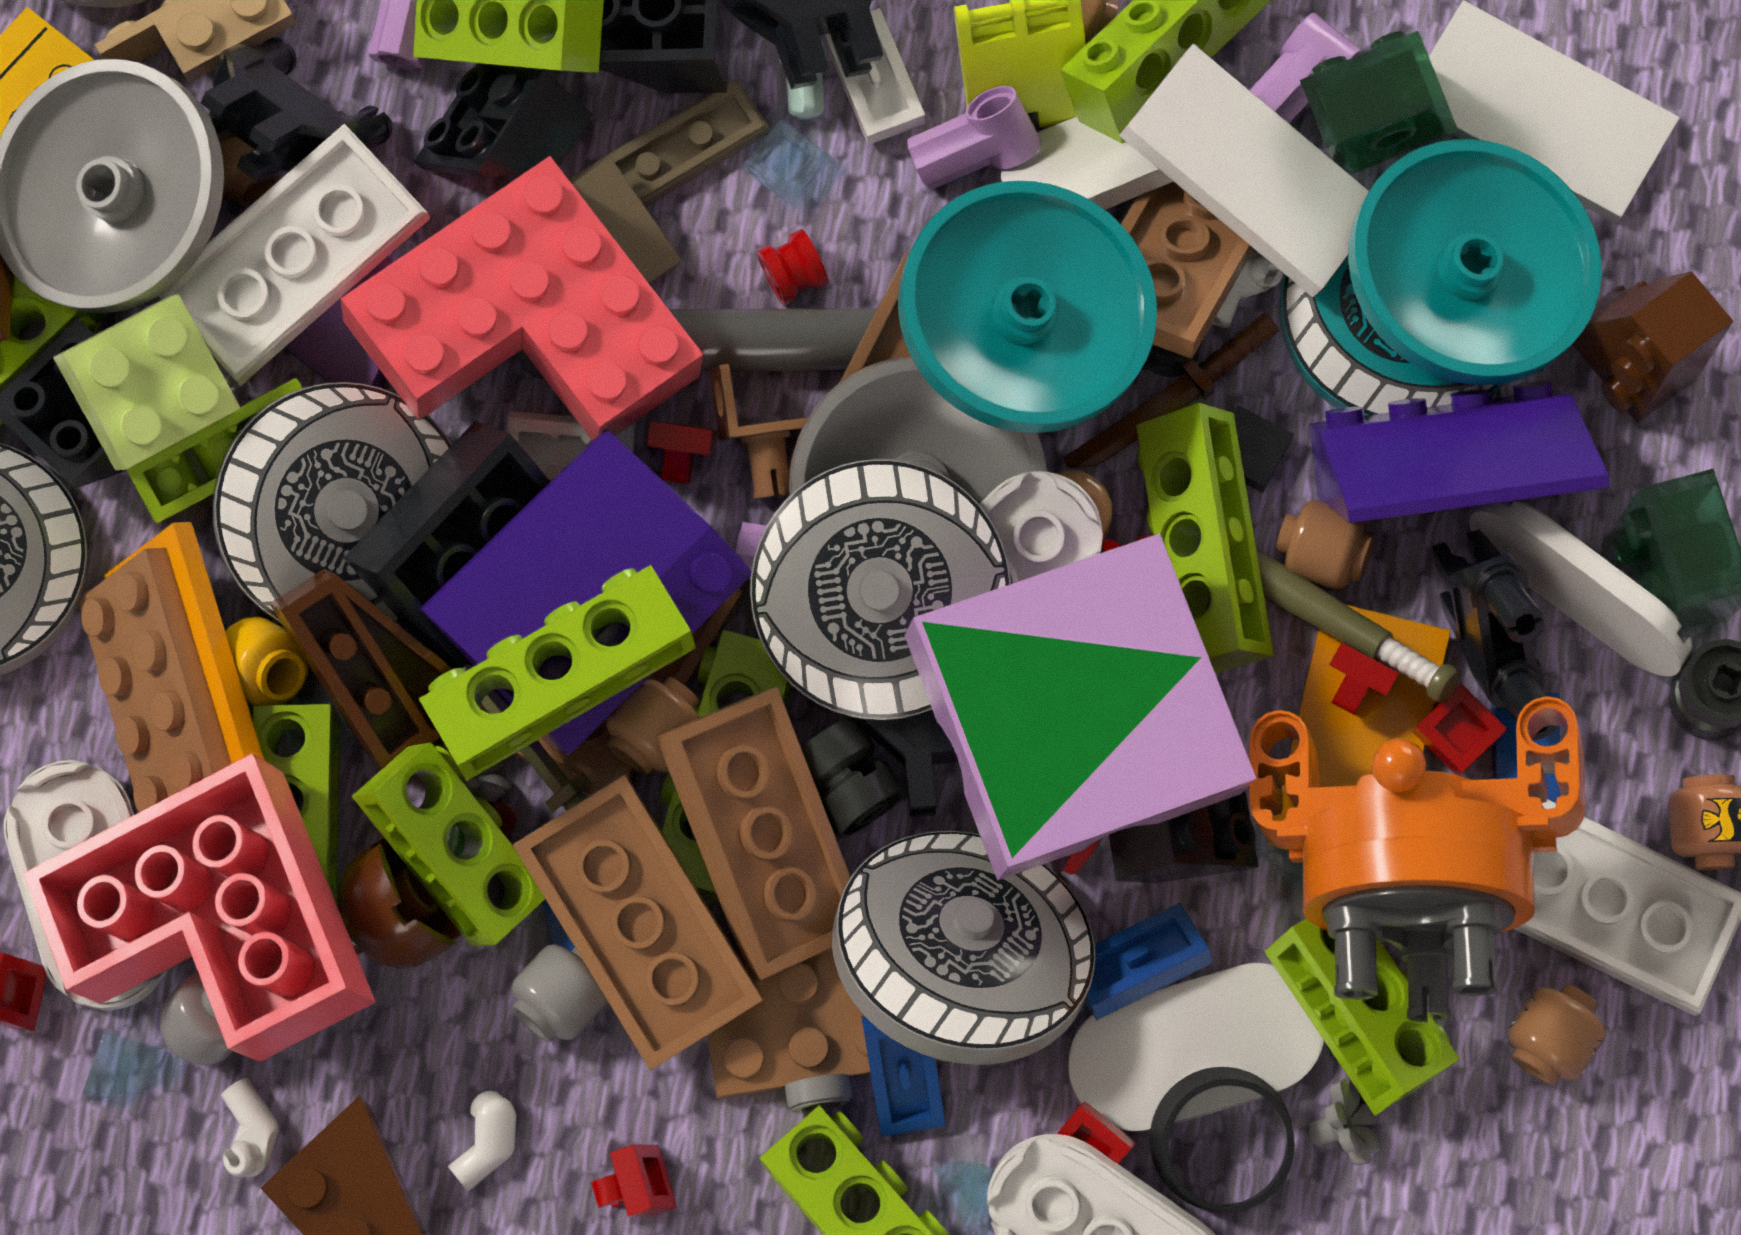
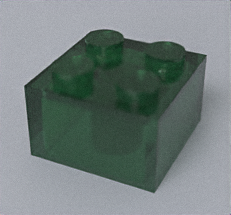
(1378, 102)
(1683, 548)

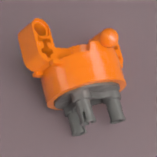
(1418, 851)

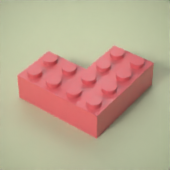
(531, 277)
(213, 879)

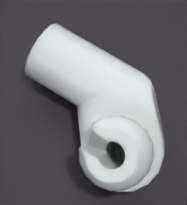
(1255, 278)
(255, 1133)
(493, 1139)

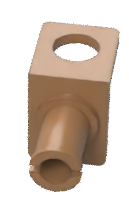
(764, 440)

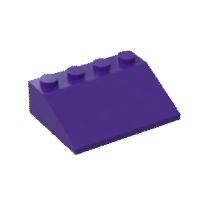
(1454, 453)
(562, 547)

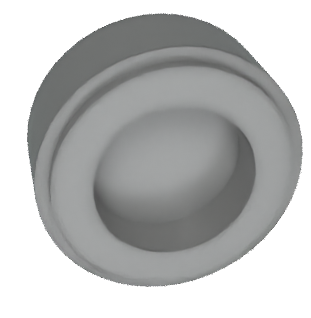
(824, 1090)

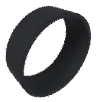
(1176, 1099)

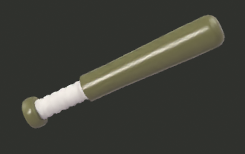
(1345, 624)

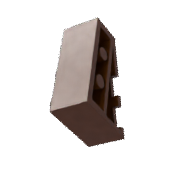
(1652, 341)
(363, 664)
(345, 1182)

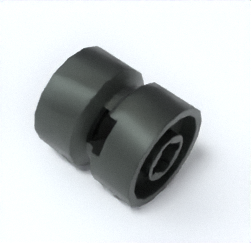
(1708, 691)
(848, 779)

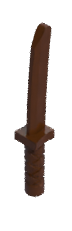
(1194, 382)

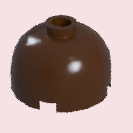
(391, 911)

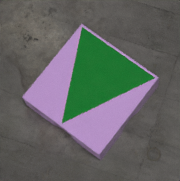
(1079, 705)

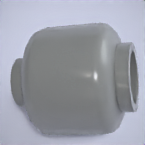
(556, 994)
(191, 1025)

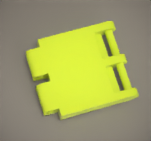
(1022, 48)

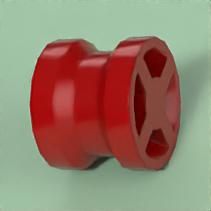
(792, 267)

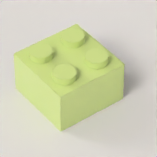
(147, 382)

